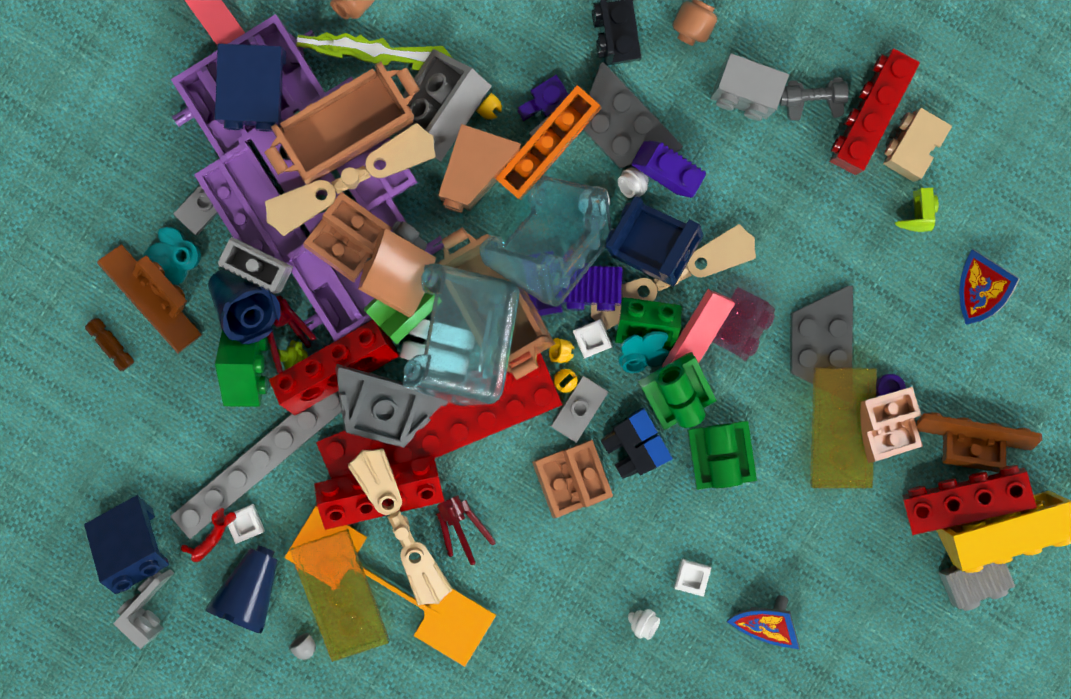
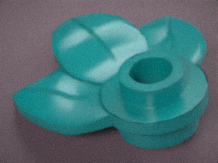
(169, 254)
(643, 352)

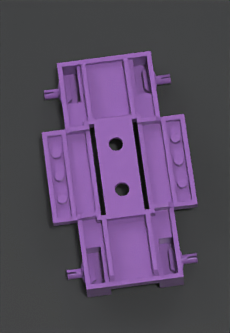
(241, 185)

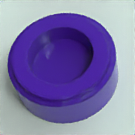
(889, 383)

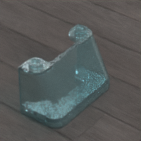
(554, 241)
(466, 337)

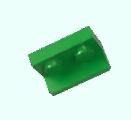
(646, 316)

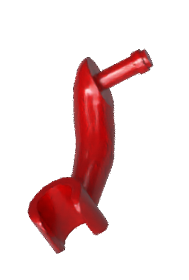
(220, 522)

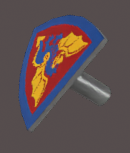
(768, 625)

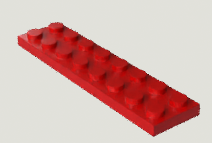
(453, 424)

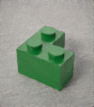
(240, 372)

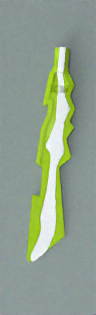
(367, 51)

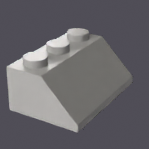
(445, 99)

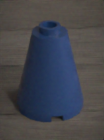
(243, 307)
(247, 591)

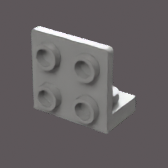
(134, 621)

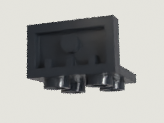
(618, 31)

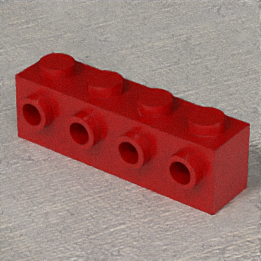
(874, 111)
(969, 500)
(344, 501)

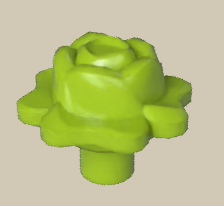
(292, 354)

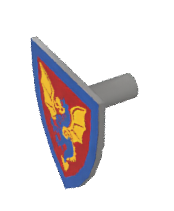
(984, 288)

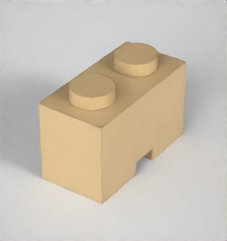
(918, 138)

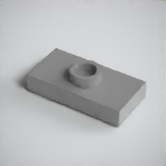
(196, 211)
(579, 409)

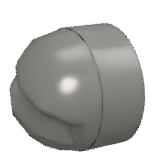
(303, 646)

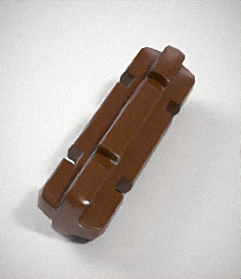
(109, 344)

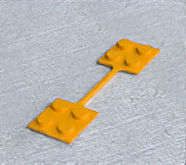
(450, 627)

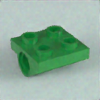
(678, 393)
(722, 455)

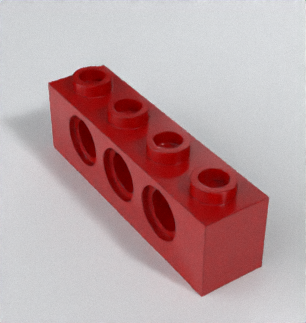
(316, 376)

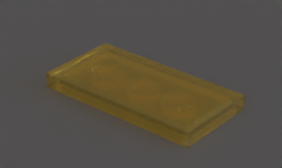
(837, 439)
(339, 595)

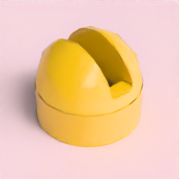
(488, 105)
(561, 351)
(571, 385)

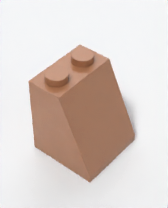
(474, 166)

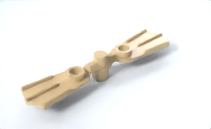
(300, 205)
(722, 253)
(378, 483)

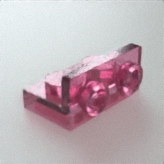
(744, 324)

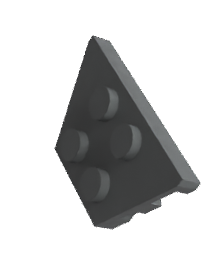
(622, 121)
(822, 334)
(382, 407)

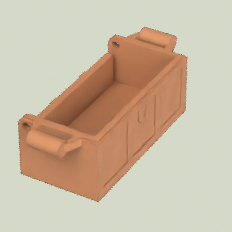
(343, 124)
(530, 332)

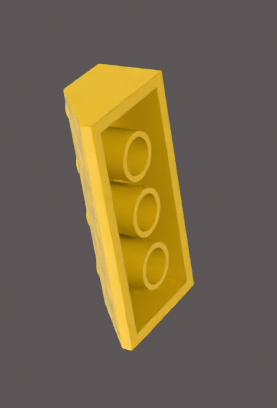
(1009, 535)

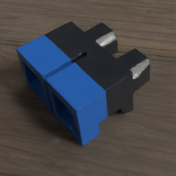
(631, 432)

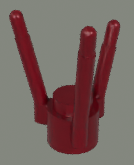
(297, 325)
(452, 512)

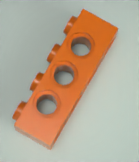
(548, 142)

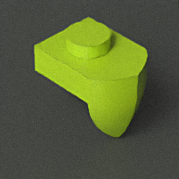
(925, 207)

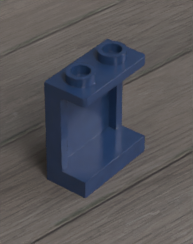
(249, 86)
(653, 241)
(124, 545)

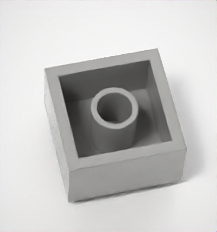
(749, 87)

